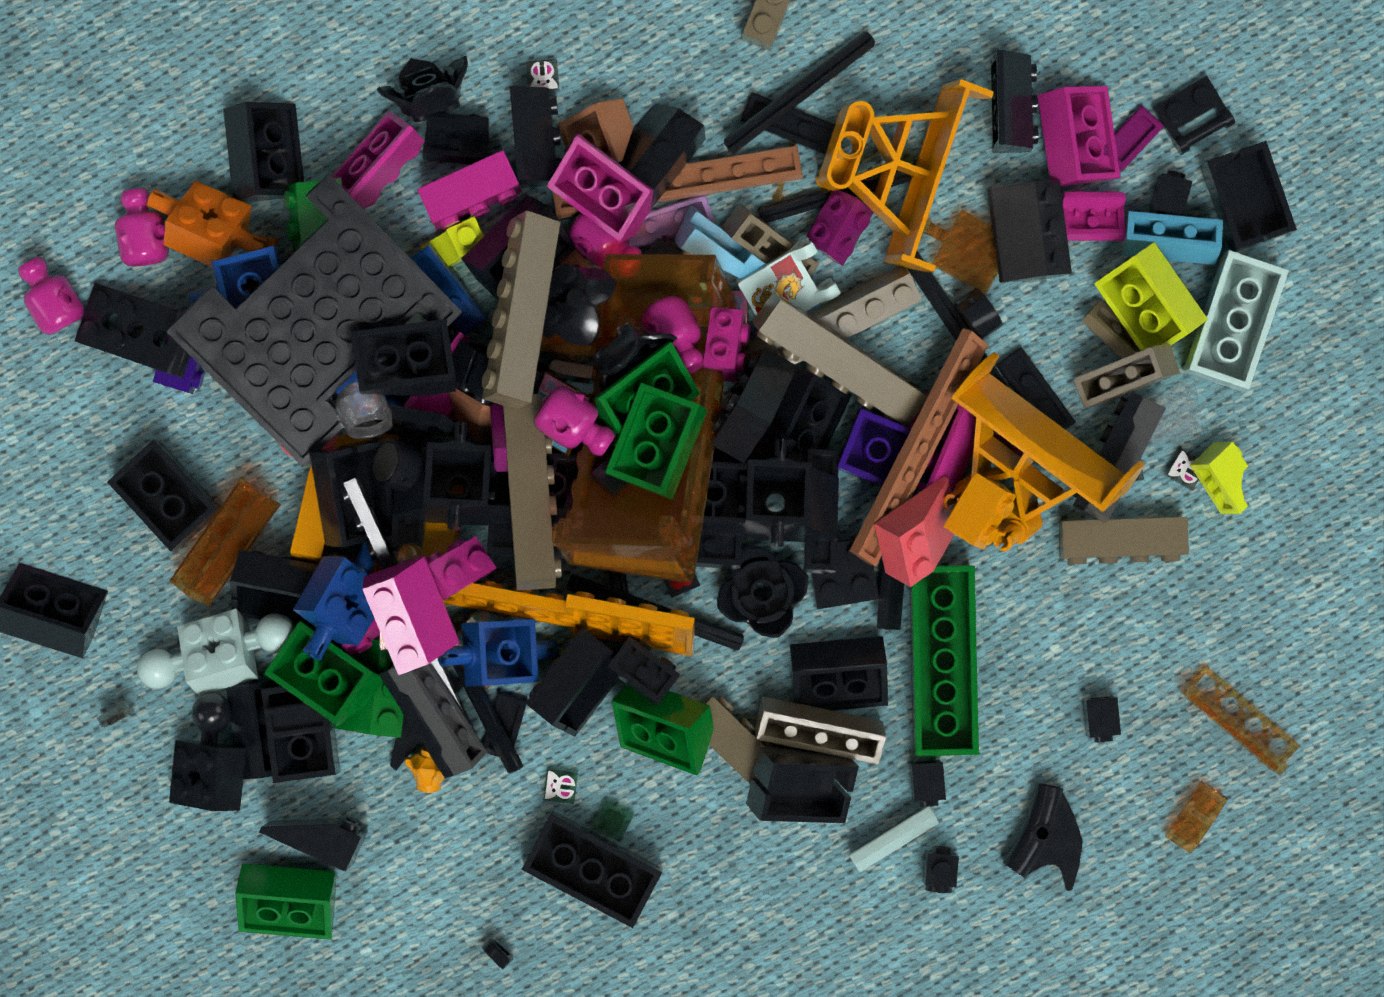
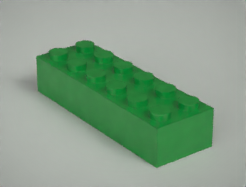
(944, 663)

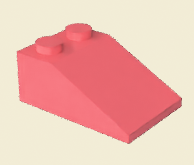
(914, 534)

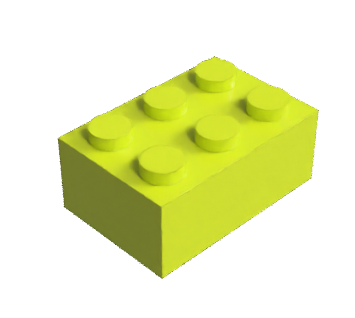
(1151, 300)

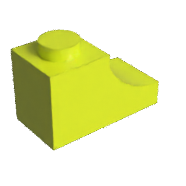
(457, 241)
(1221, 474)

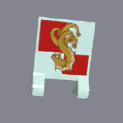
(789, 279)

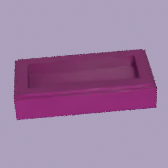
(1134, 136)
(498, 438)

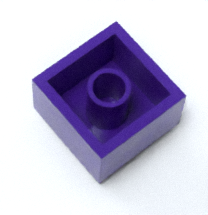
(871, 447)

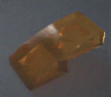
(1196, 817)

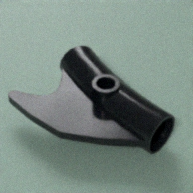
(1060, 843)

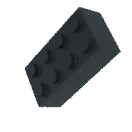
(592, 869)

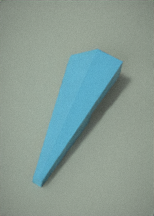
(703, 237)

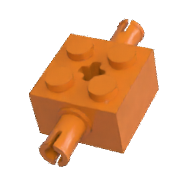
(206, 223)

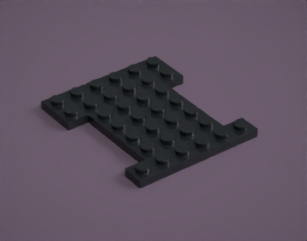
(293, 332)

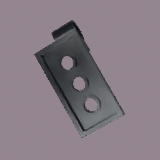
(121, 340)

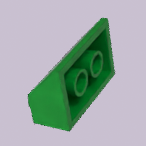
(303, 213)
(660, 370)
(656, 441)
(332, 686)
(382, 713)
(670, 733)
(286, 901)

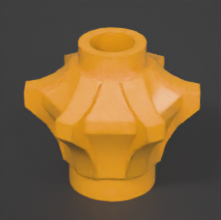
(425, 771)

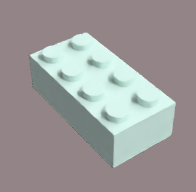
(1238, 320)

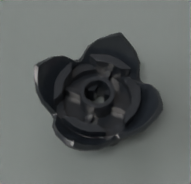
(426, 89)
(573, 303)
(627, 351)
(774, 614)

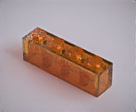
(216, 550)

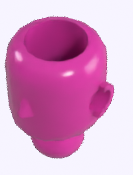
(140, 231)
(596, 242)
(49, 299)
(675, 317)
(571, 420)

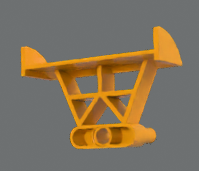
(856, 123)
(1041, 441)

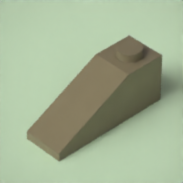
(760, 237)

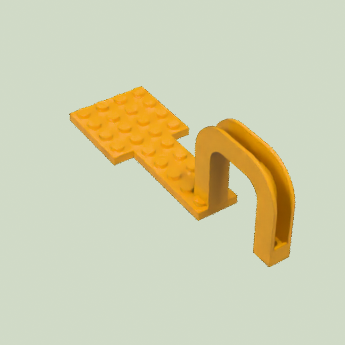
(605, 619)

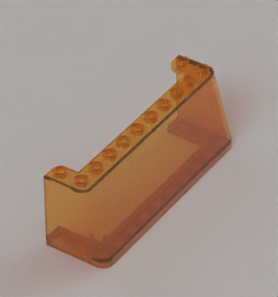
(638, 528)

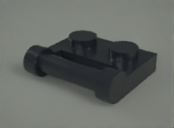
(1189, 105)

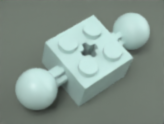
(215, 652)

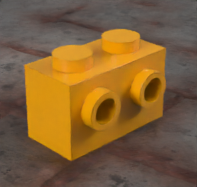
(980, 511)

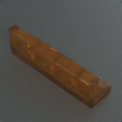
(1236, 730)

